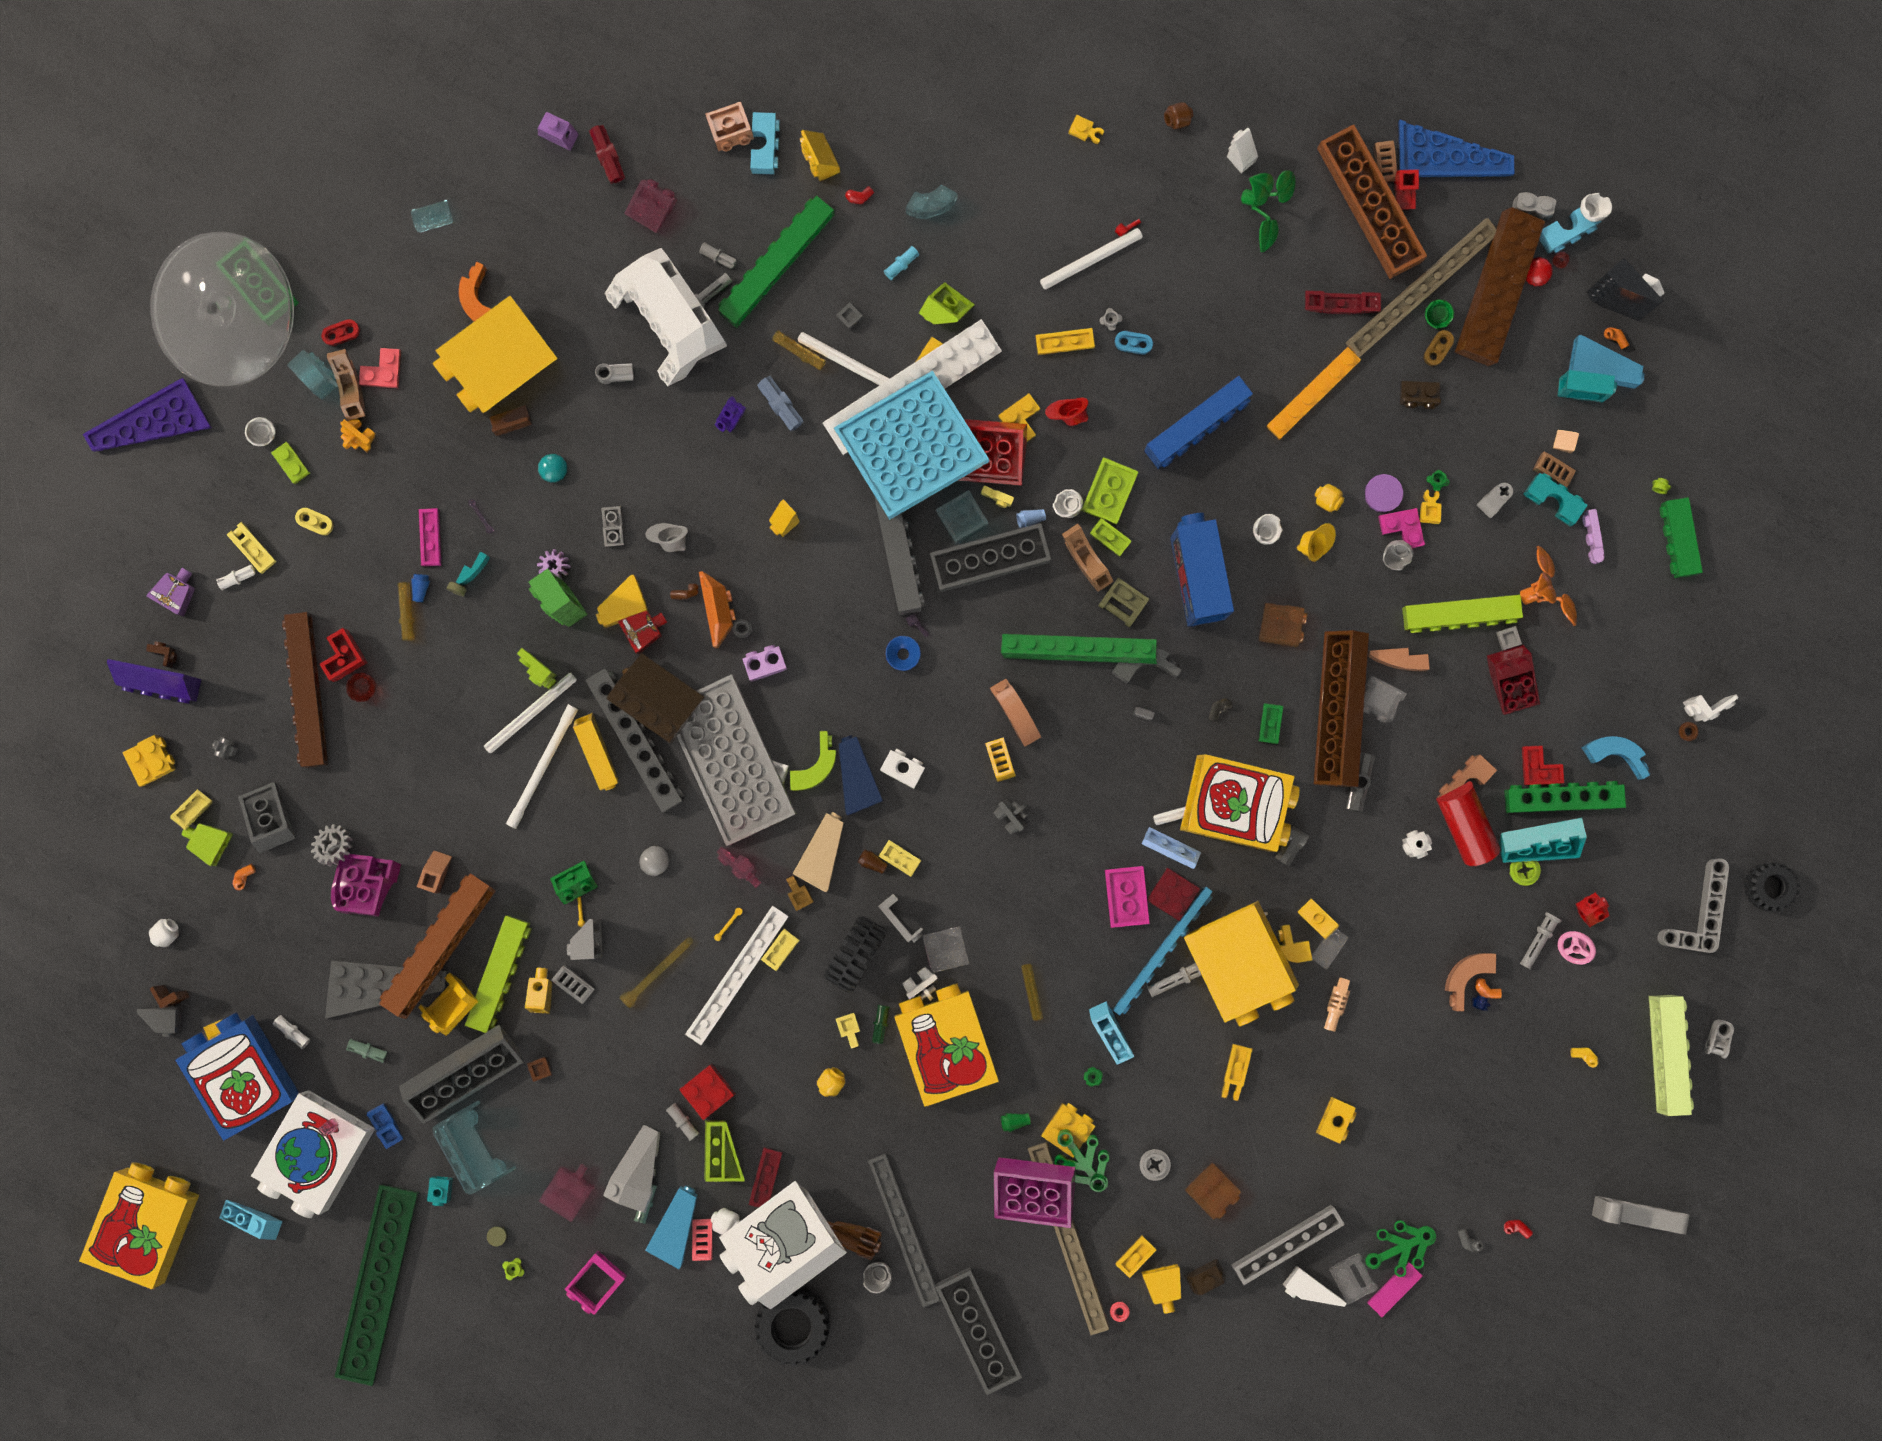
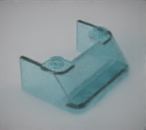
(467, 1152)

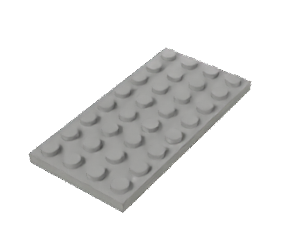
(733, 764)

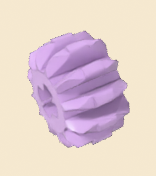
(560, 562)

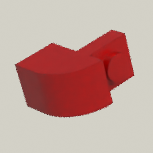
(1405, 188)

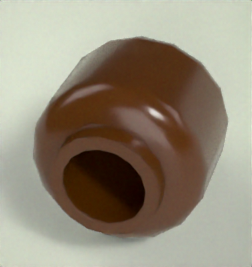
(1178, 115)

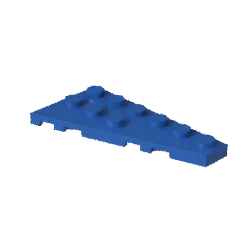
(1448, 156)

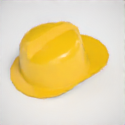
(1317, 542)

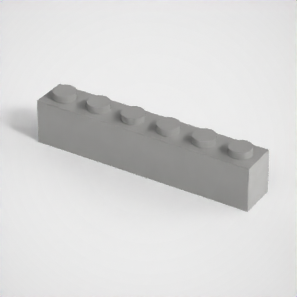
(1287, 1244)

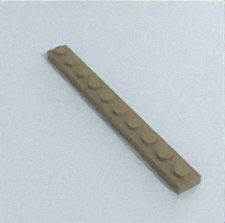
(1422, 287)
(1076, 1260)

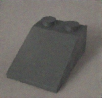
(266, 818)

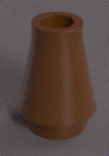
(871, 861)

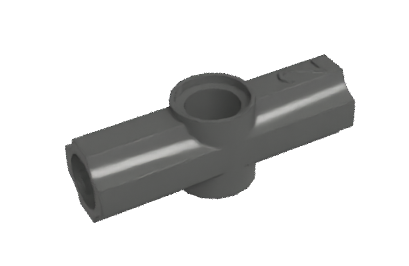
(1356, 794)

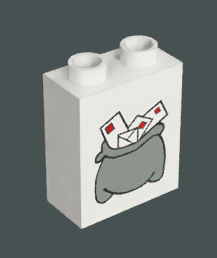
(780, 1246)

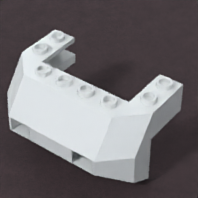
(670, 311)

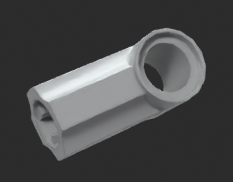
(617, 373)

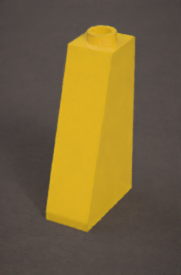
(595, 751)

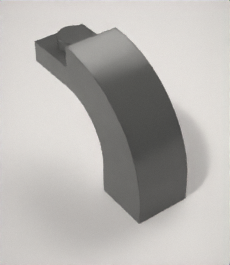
(1126, 670)

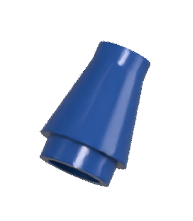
(419, 587)

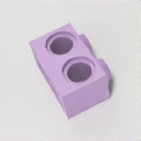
(766, 669)

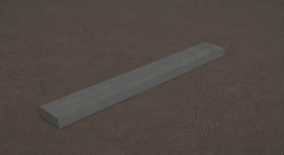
(904, 1230)

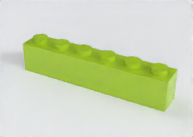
(1462, 612)
(498, 973)

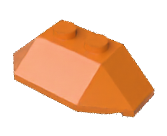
(717, 608)

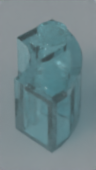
(932, 203)

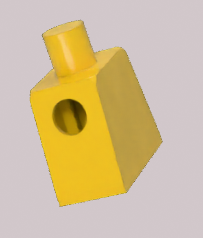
(539, 1000)
(1164, 1286)

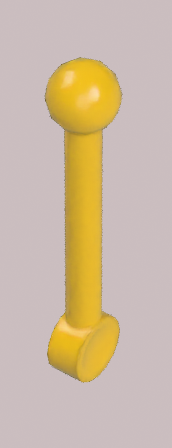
(738, 911)
(581, 922)

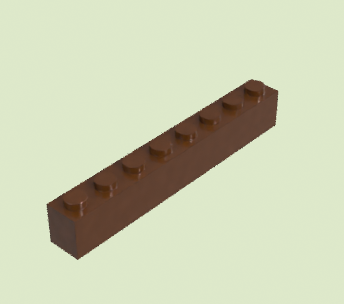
(305, 689)

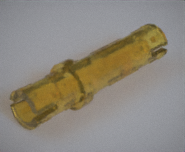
(805, 354)
(405, 611)

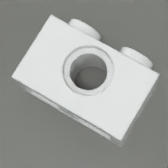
(909, 778)

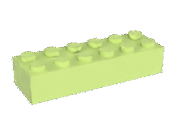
(1670, 1055)

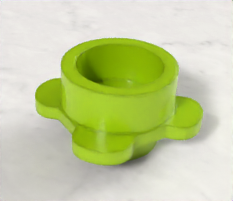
(510, 1274)

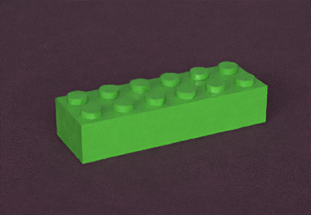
(556, 598)

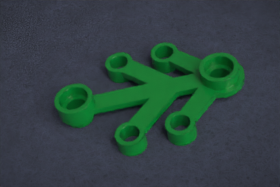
(1084, 1163)
(1403, 1246)

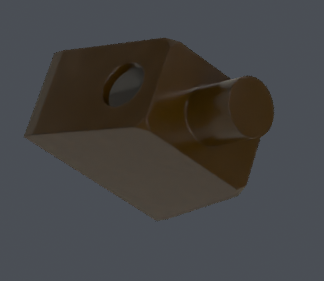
(1206, 1277)

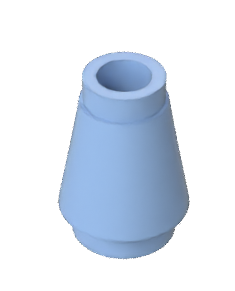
(1030, 517)

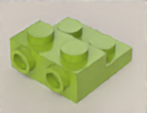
(538, 672)

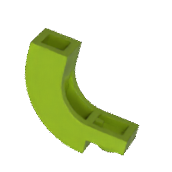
(820, 771)

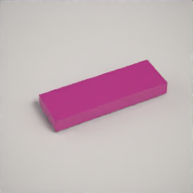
(430, 537)
(1394, 1290)

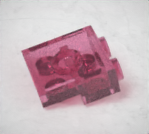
(651, 204)

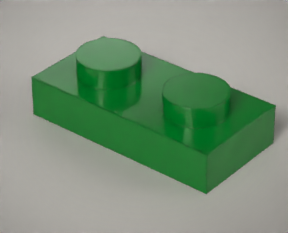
(1270, 723)

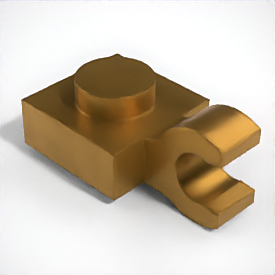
(799, 896)

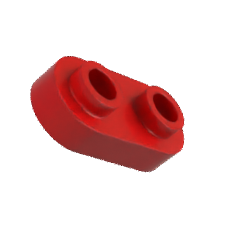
(341, 331)

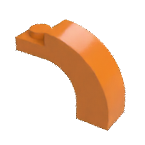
(469, 292)

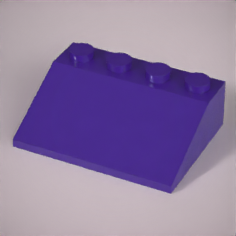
(154, 680)

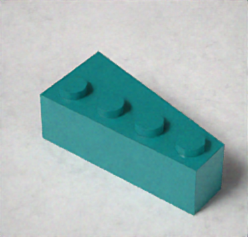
(1544, 842)

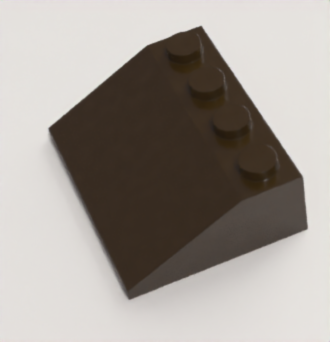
(655, 698)

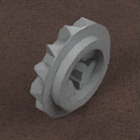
(1164, 1165)

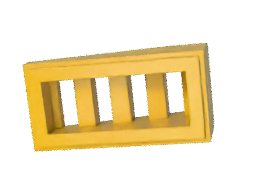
(1006, 774)

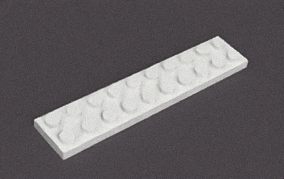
(947, 361)

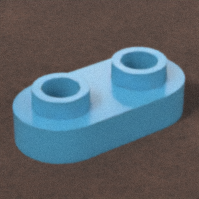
(1133, 340)

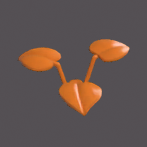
(1545, 589)

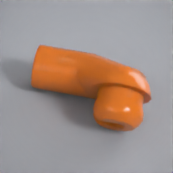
(1616, 335)
(241, 876)
(1485, 991)

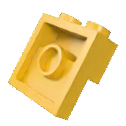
(149, 760)
(1068, 1119)

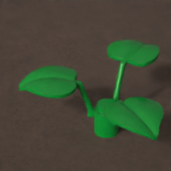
(1261, 189)

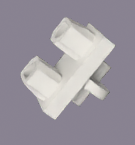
(913, 989)

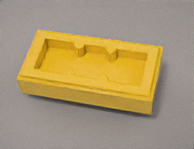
(1318, 919)

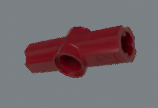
(607, 154)

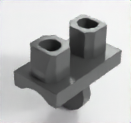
(1014, 813)

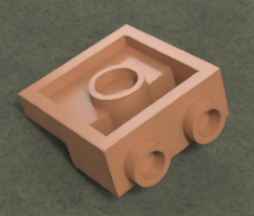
(729, 127)

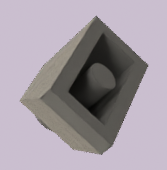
(162, 1020)

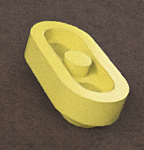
(315, 521)

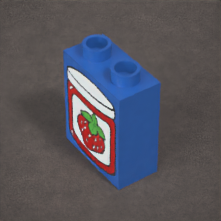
(236, 1075)

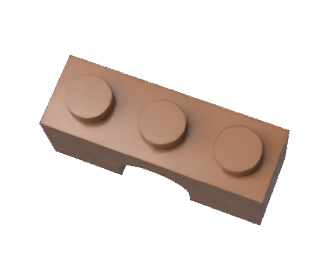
(1476, 769)

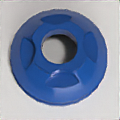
(899, 643)

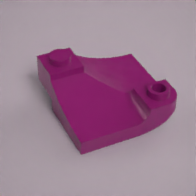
(362, 884)

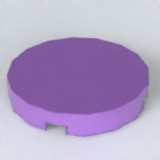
(1383, 493)

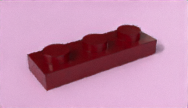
(765, 1177)

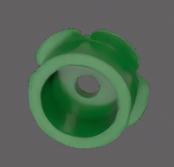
(1098, 1075)

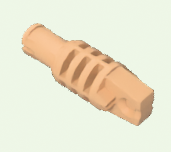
(1337, 1003)

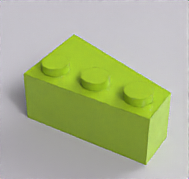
(720, 1154)

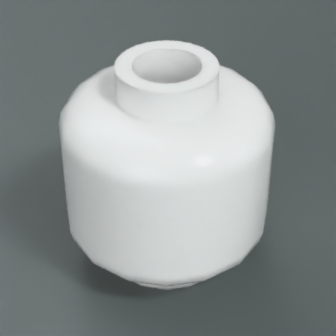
(163, 933)
(724, 1220)

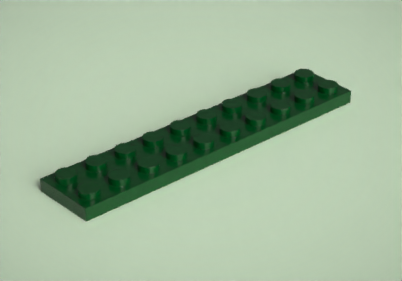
(376, 1285)

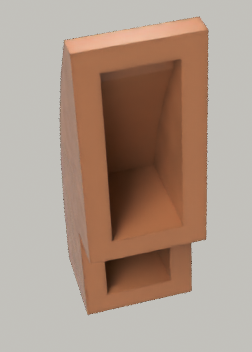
(1400, 659)

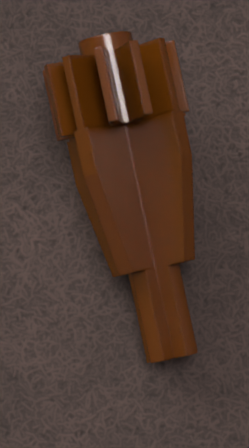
(857, 1238)

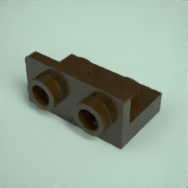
(1420, 394)

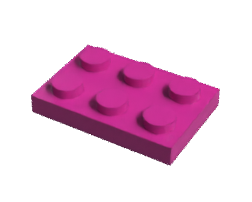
(1127, 896)

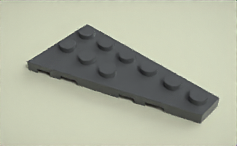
(360, 985)

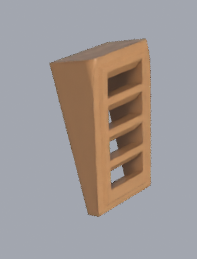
(1391, 153)
(1558, 464)

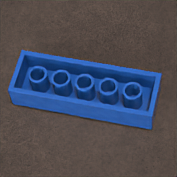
(1198, 422)

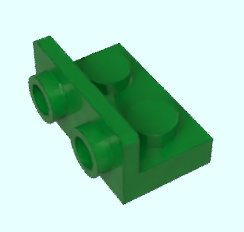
(573, 882)

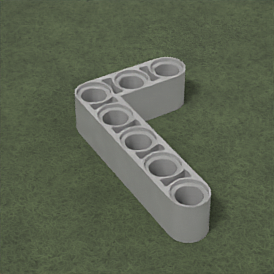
(1706, 913)
(1621, 1211)

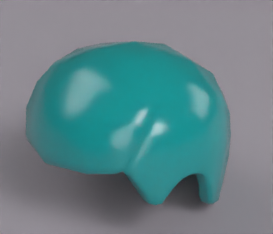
(552, 468)

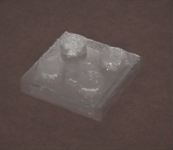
(945, 949)

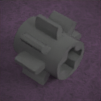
(224, 748)

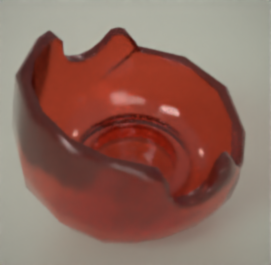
(360, 687)

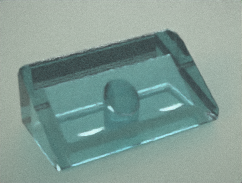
(431, 216)

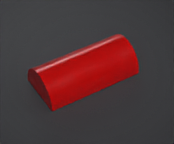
(1469, 825)

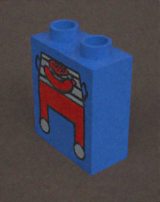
(1201, 570)

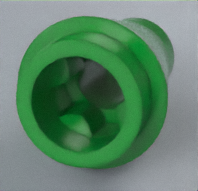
(1014, 1121)

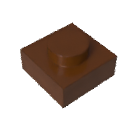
(539, 1069)

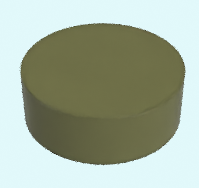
(456, 589)
(496, 1236)

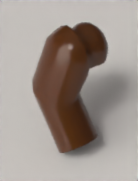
(685, 594)

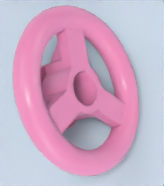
(1578, 945)

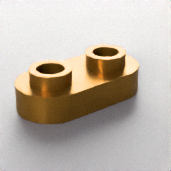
(1438, 349)

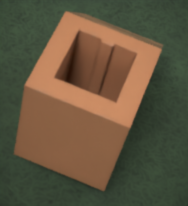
(434, 872)

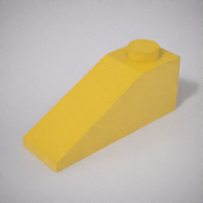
(783, 519)

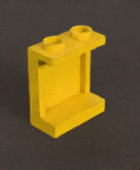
(449, 1007)

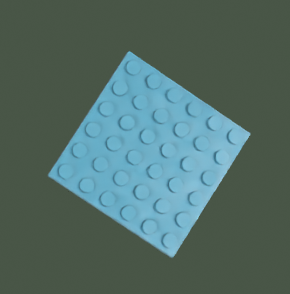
(911, 445)

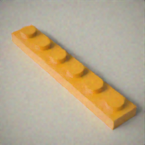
(1313, 393)

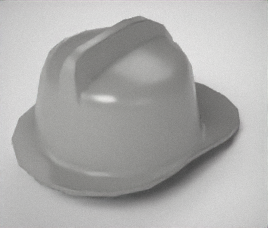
(669, 536)

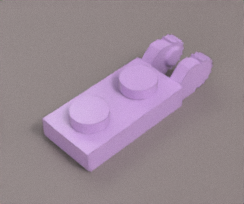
(1593, 537)

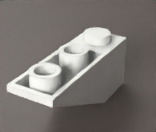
(1242, 151)

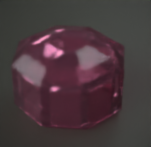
(328, 1127)

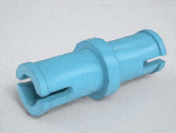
(901, 263)

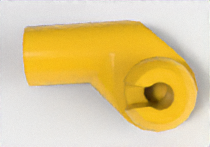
(1586, 1054)

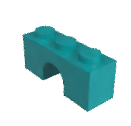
(1569, 505)

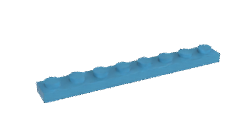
(1168, 945)

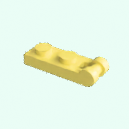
(252, 548)

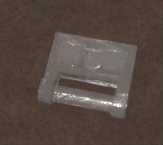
(1347, 1282)

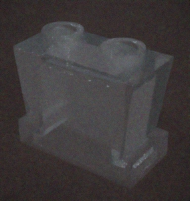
(1382, 699)

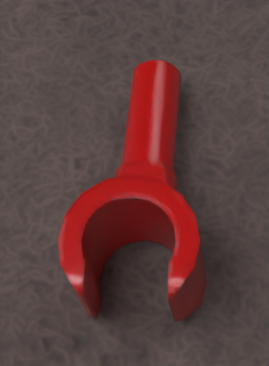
(1122, 229)

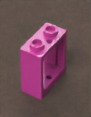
(609, 1268)

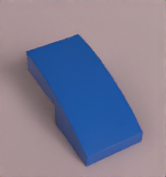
(385, 1125)

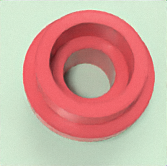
(1119, 1318)

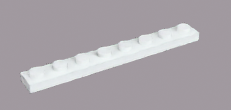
(737, 975)

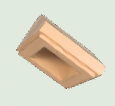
(1565, 441)

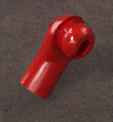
(859, 197)
(1517, 1226)

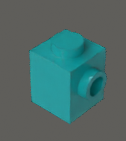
(439, 1190)

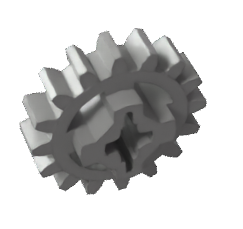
(330, 847)

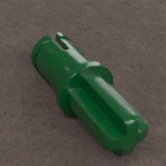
(880, 1024)

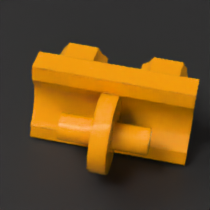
(355, 438)

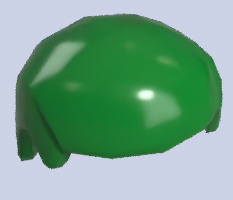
(1439, 314)

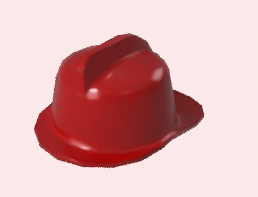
(1069, 410)

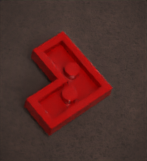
(1536, 772)

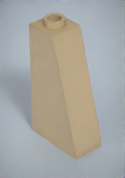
(820, 856)

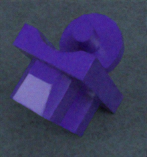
(730, 415)

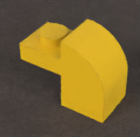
(1293, 952)

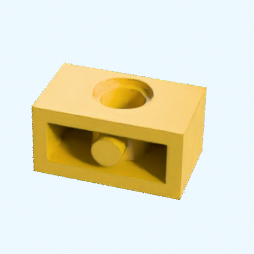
(1336, 1108)

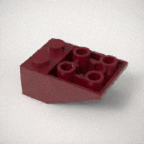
(1514, 679)

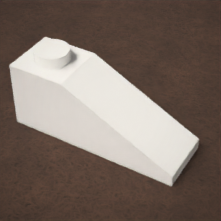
(1307, 1288)

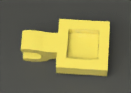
(848, 1027)

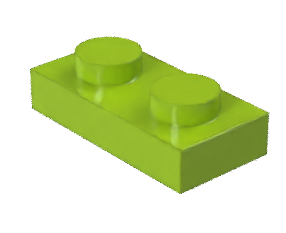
(290, 463)
(1110, 537)

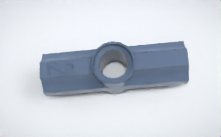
(780, 403)

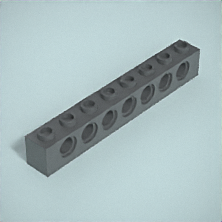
(665, 802)

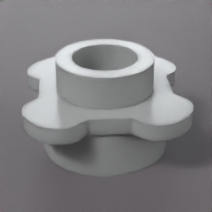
(1110, 314)

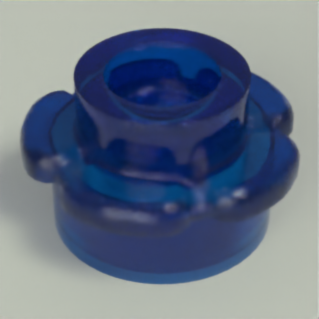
(1481, 1003)

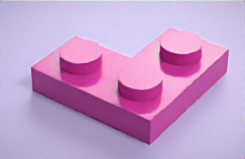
(1405, 522)

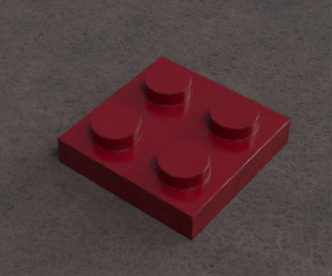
(1173, 894)

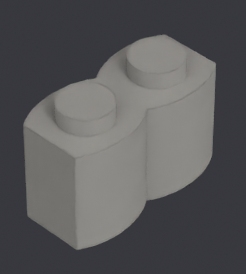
(1540, 207)

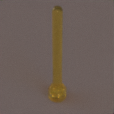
(630, 997)

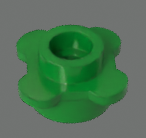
(1440, 476)

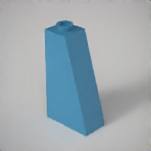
(1595, 358)
(673, 1232)

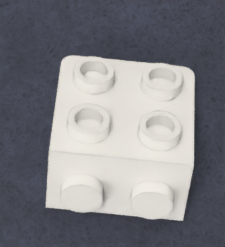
(1700, 710)

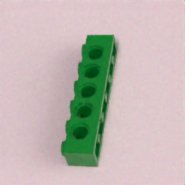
(1614, 800)

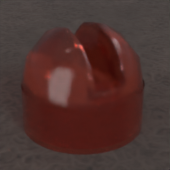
(1556, 260)

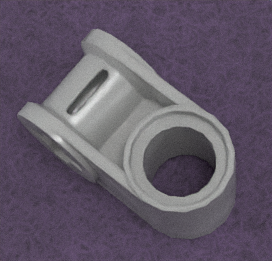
(1493, 501)
(1719, 1040)

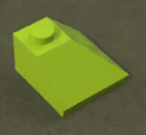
(945, 305)

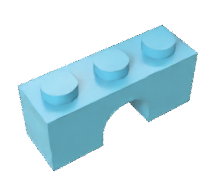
(765, 126)
(1555, 237)

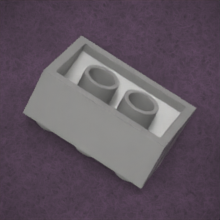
(586, 942)

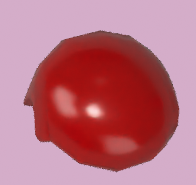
(1539, 272)

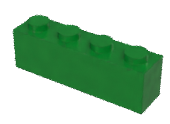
(1681, 538)

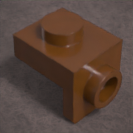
(160, 648)

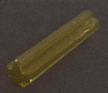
(1032, 992)

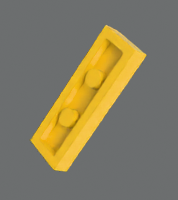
(1065, 341)

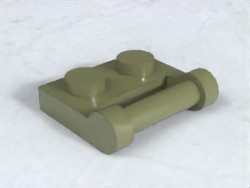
(1126, 596)

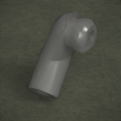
(1469, 1243)

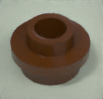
(1693, 728)

